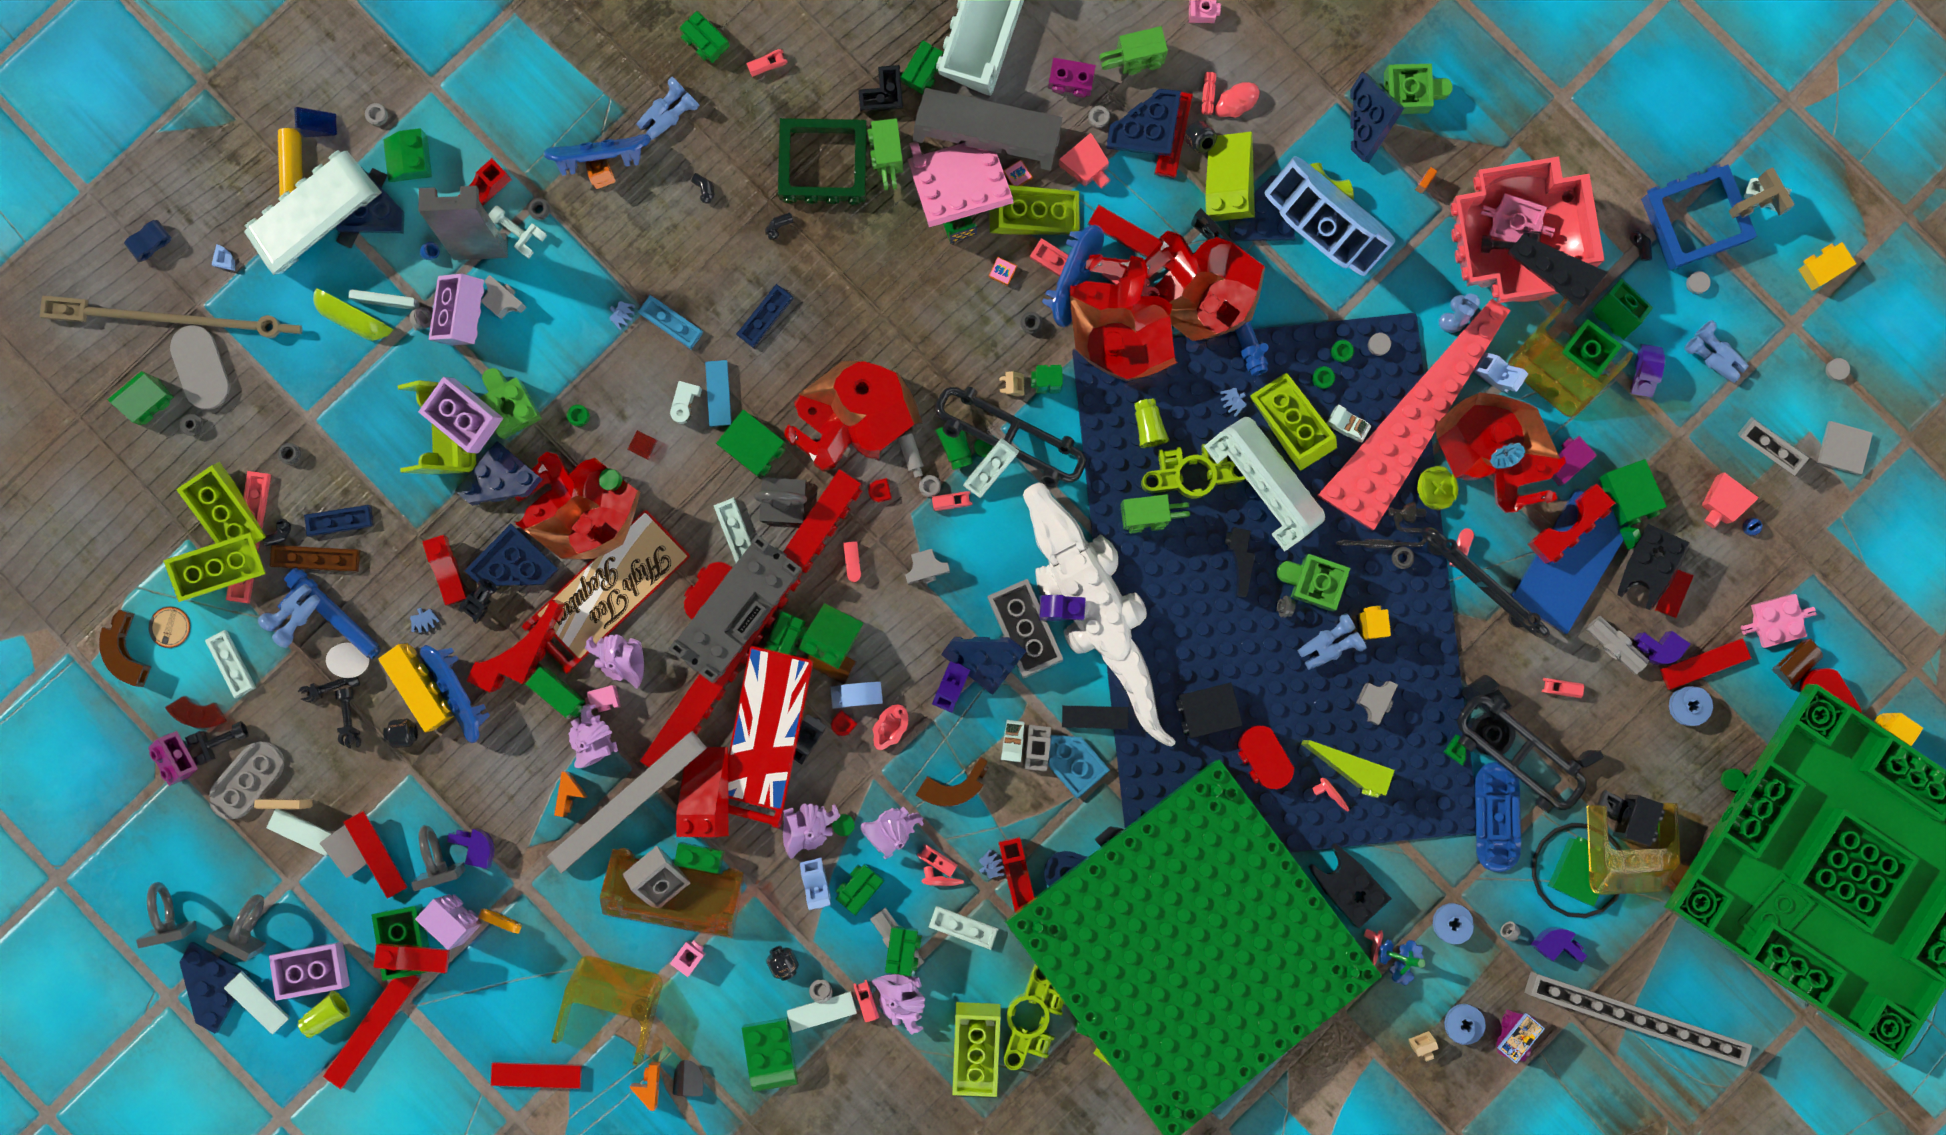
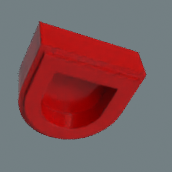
(880, 491)
(842, 724)

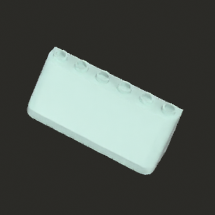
(979, 42)
(310, 211)
(1270, 479)

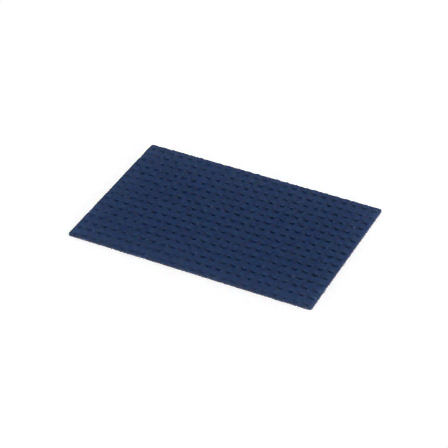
(1208, 637)

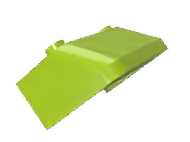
(446, 455)

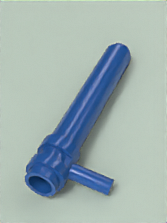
(1251, 350)
(333, 614)

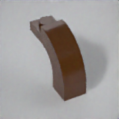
(115, 654)
(944, 795)

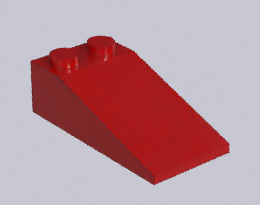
(704, 796)

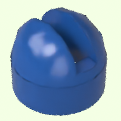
(431, 252)
(1750, 522)

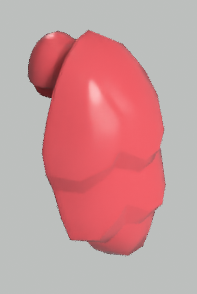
(1237, 100)
(890, 726)

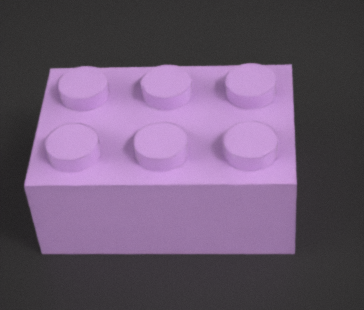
(456, 309)
(460, 415)
(449, 921)
(309, 971)

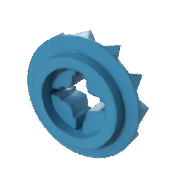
(1507, 456)

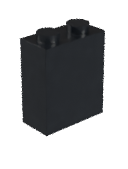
(1209, 710)

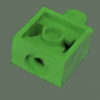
(1137, 52)
(1415, 87)
(887, 152)
(509, 401)
(1150, 512)
(1315, 581)

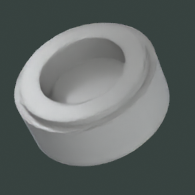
(376, 114)
(1099, 117)
(1698, 282)
(1379, 344)
(1837, 369)
(929, 486)
(820, 991)

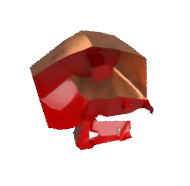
(1208, 289)
(1118, 326)
(854, 406)
(1485, 424)
(578, 515)

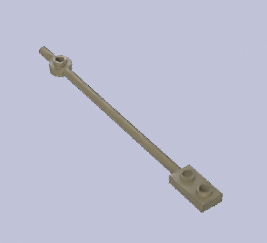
(77, 310)

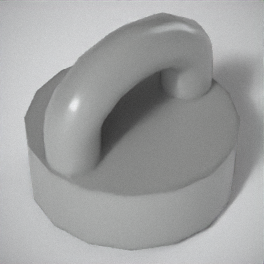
(420, 318)

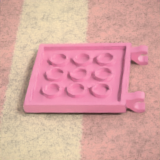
(958, 182)

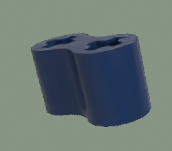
(147, 240)

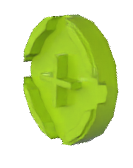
(1437, 488)

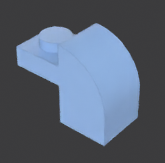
(1499, 373)
(856, 695)
(815, 884)

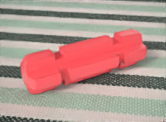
(1208, 93)

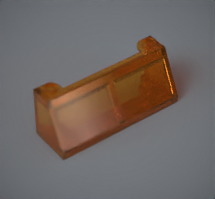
(703, 906)

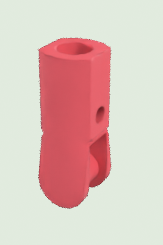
(762, 64)
(947, 501)
(1464, 541)
(852, 561)
(1565, 688)
(941, 862)
(866, 1004)

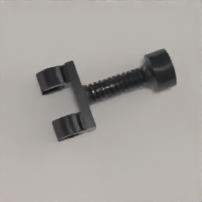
(1489, 244)
(316, 691)
(347, 730)
(238, 731)

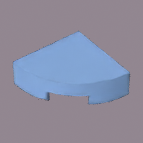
(223, 259)

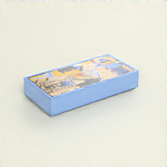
(1520, 1038)

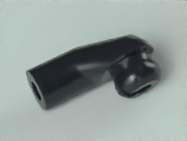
(706, 187)
(776, 223)
(1643, 243)
(280, 535)

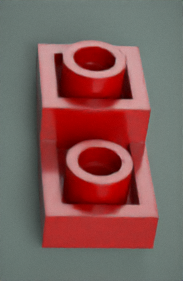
(1674, 595)

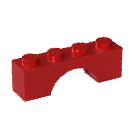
(490, 180)
(1591, 506)
(1016, 872)

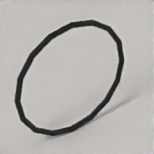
(1534, 864)

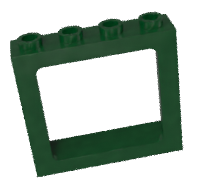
(831, 195)

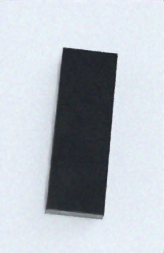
(1095, 717)

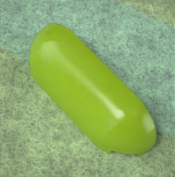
(349, 317)

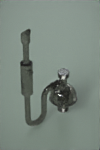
(1409, 514)

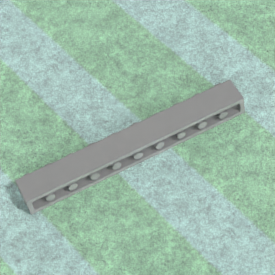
(1638, 1019)

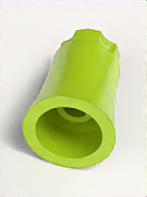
(1150, 424)
(324, 1014)

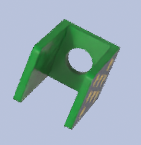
(962, 233)

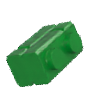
(704, 37)
(922, 68)
(1047, 379)
(786, 634)
(699, 857)
(859, 889)
(902, 951)

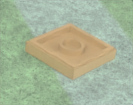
(273, 803)

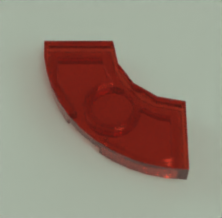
(195, 715)

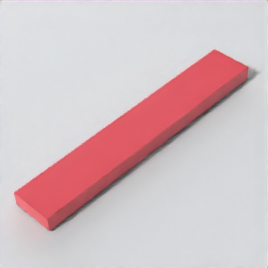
(256, 497)

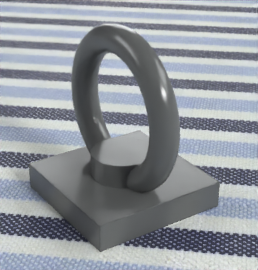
(782, 500)
(436, 870)
(166, 930)
(236, 939)

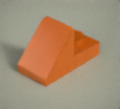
(600, 173)
(567, 787)
(649, 1092)

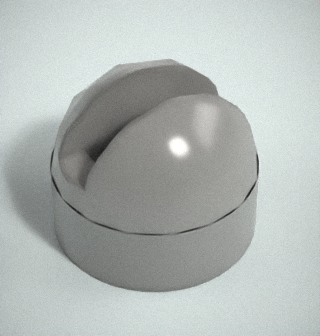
(1507, 927)

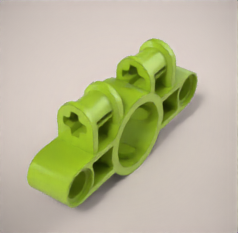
(1169, 475)
(1025, 1041)

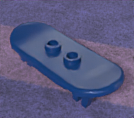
(569, 156)
(1074, 272)
(440, 668)
(1497, 817)

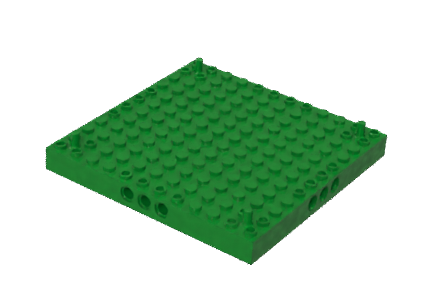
(1860, 834)
(1193, 950)

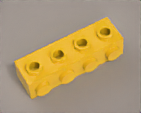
(416, 687)

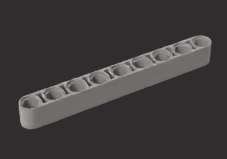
(626, 802)

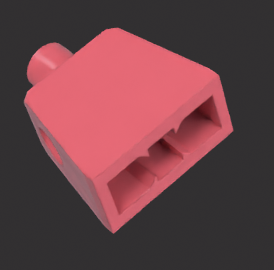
(1086, 162)
(1726, 500)

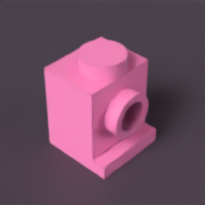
(1200, 15)
(603, 698)
(681, 961)

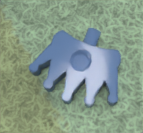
(620, 313)
(1235, 400)
(423, 620)
(990, 866)

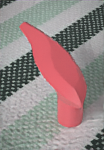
(1332, 792)
(940, 880)
(1377, 941)

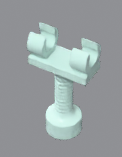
(497, 216)

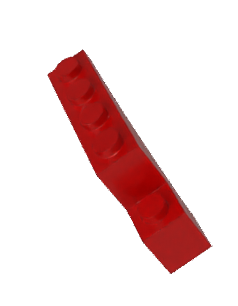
(522, 658)

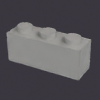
(1773, 446)

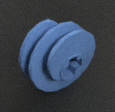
(1680, 709)
(1455, 934)
(1454, 1021)

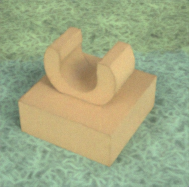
(1014, 383)
(1424, 1045)

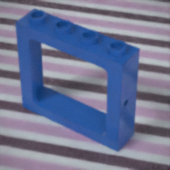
(1664, 231)

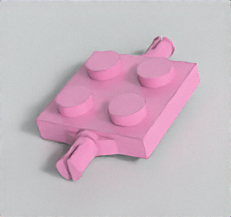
(1514, 217)
(1778, 620)

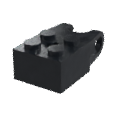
(1653, 572)
(1345, 882)

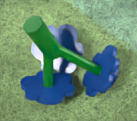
(1409, 954)

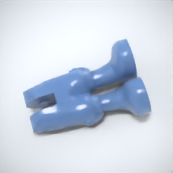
(659, 110)
(1463, 309)
(1724, 360)
(290, 606)
(1328, 650)

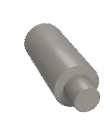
(911, 454)

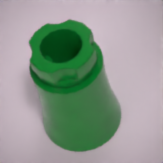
(956, 449)

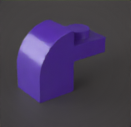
(1649, 370)
(1062, 607)
(1666, 651)
(951, 686)
(479, 844)
(1555, 940)

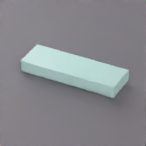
(383, 299)
(991, 468)
(733, 527)
(230, 664)
(298, 830)
(963, 927)
(256, 1002)
(819, 1013)

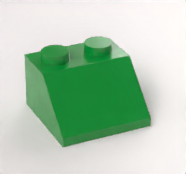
(407, 155)
(1622, 309)
(1591, 348)
(141, 398)

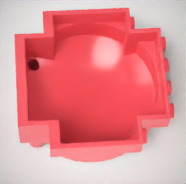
(1568, 210)

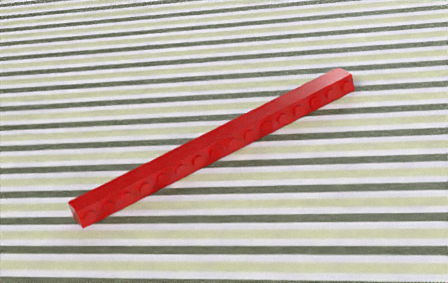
(801, 550)

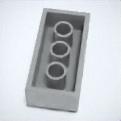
(1018, 618)

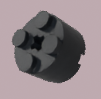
(1503, 735)

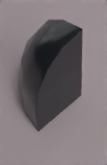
(688, 1079)

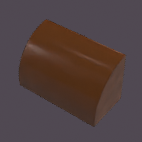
(1798, 662)
(840, 675)

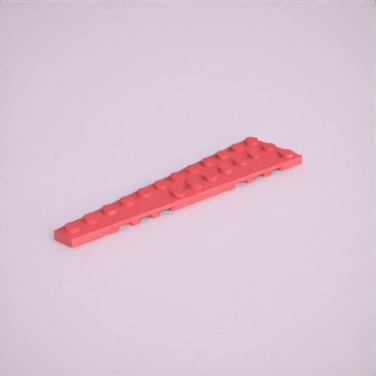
(1385, 459)

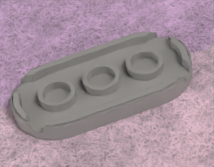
(199, 367)
(246, 780)

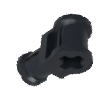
(478, 601)

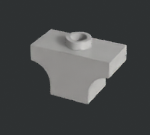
(501, 298)
(926, 568)
(1377, 700)
(1038, 748)

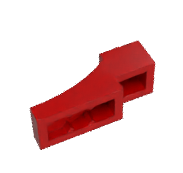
(445, 569)
(411, 958)

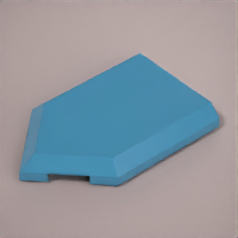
(1075, 763)

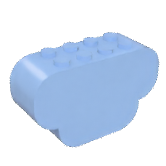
(1328, 217)

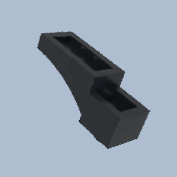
(1238, 543)

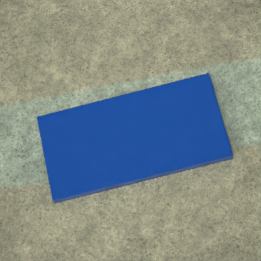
(1563, 587)

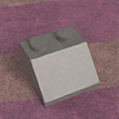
(656, 878)

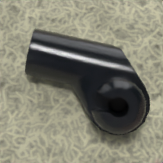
(1107, 835)

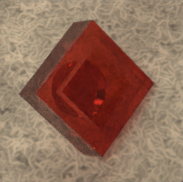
(642, 445)

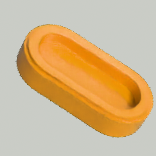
(500, 920)

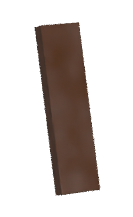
(314, 558)

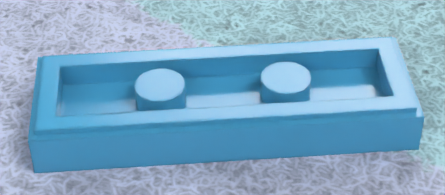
(670, 322)
(718, 393)

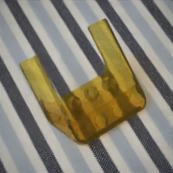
(1555, 375)
(1636, 869)
(612, 989)

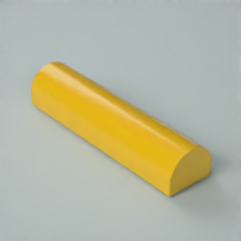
(289, 159)

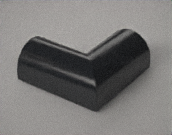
(887, 96)

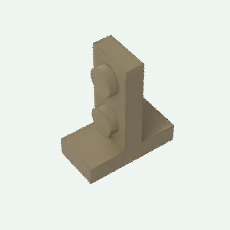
(1773, 193)

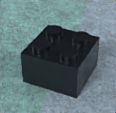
(1639, 820)

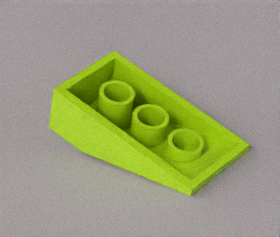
(1230, 178)
(1037, 212)
(1294, 421)
(220, 505)
(214, 567)
(1363, 774)
(976, 1049)

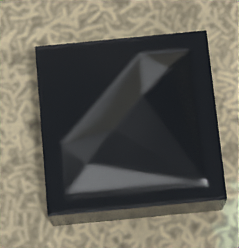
(1589, 757)
(1612, 802)

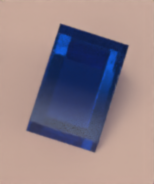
(315, 123)

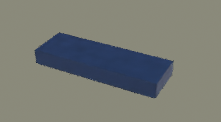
(764, 316)
(338, 520)

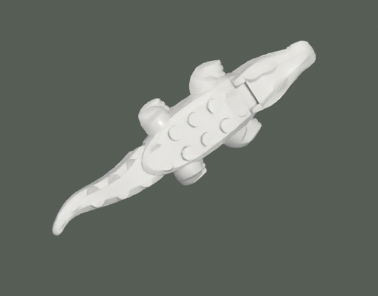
(1086, 571)

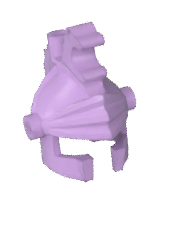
(618, 658)
(590, 738)
(807, 827)
(891, 830)
(901, 999)

